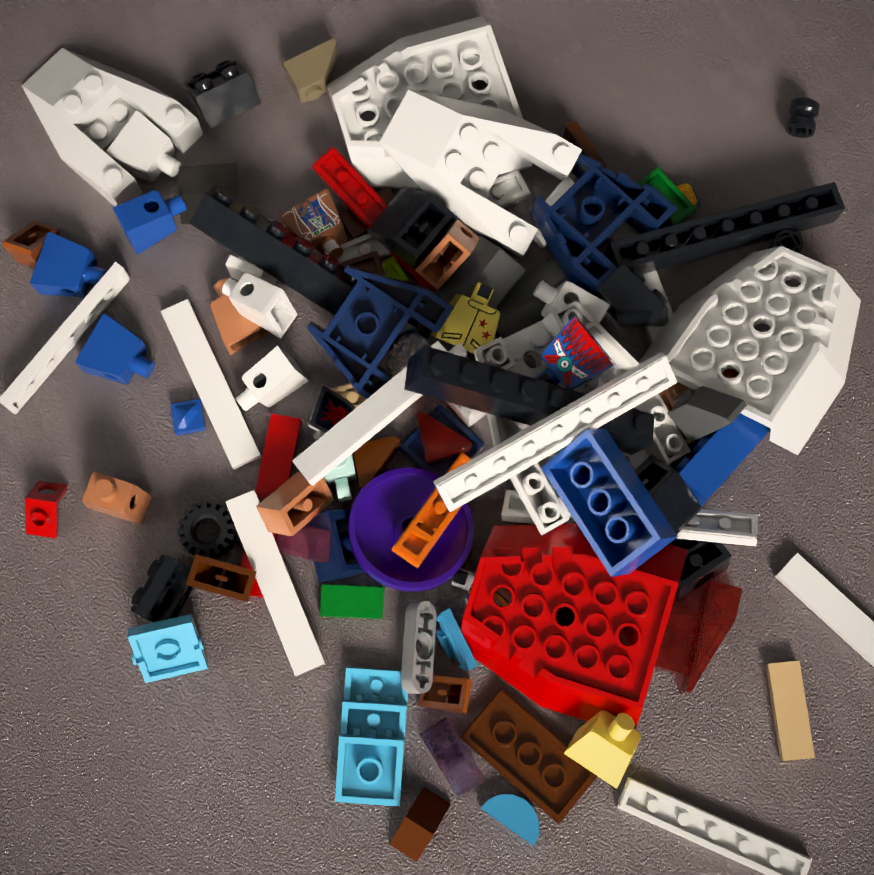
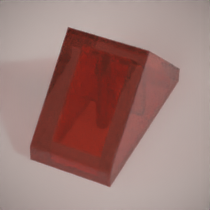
(440, 441)

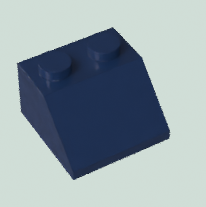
(341, 559)

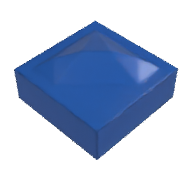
(188, 417)

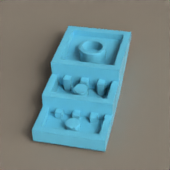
(371, 737)

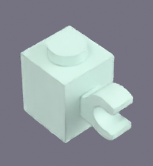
(340, 476)

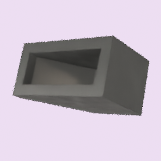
(704, 411)

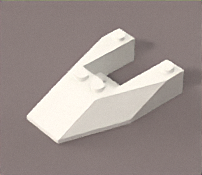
(88, 107)
(458, 151)

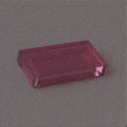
(307, 543)

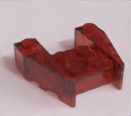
(694, 635)

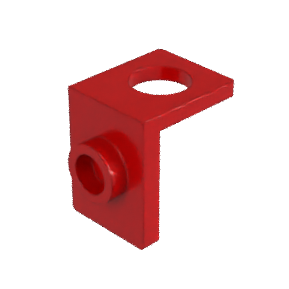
(42, 509)

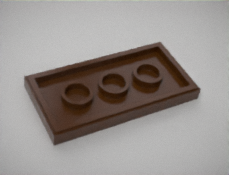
(528, 755)

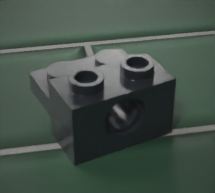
(702, 563)
(150, 599)

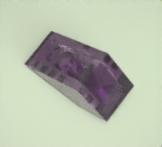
(452, 757)

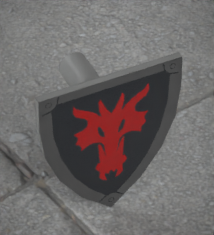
(328, 411)

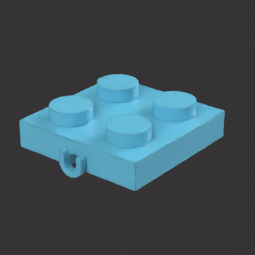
(167, 648)

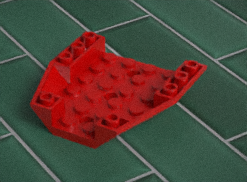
(579, 664)

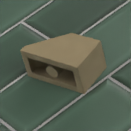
(312, 70)

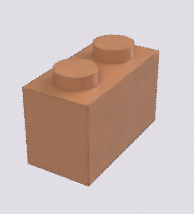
(294, 504)

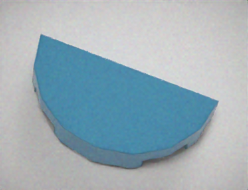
(453, 641)
(514, 814)

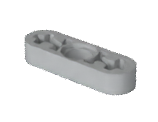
(424, 670)

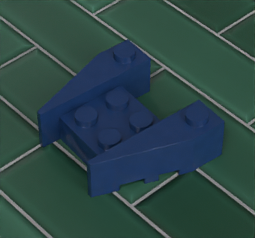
(591, 215)
(371, 322)

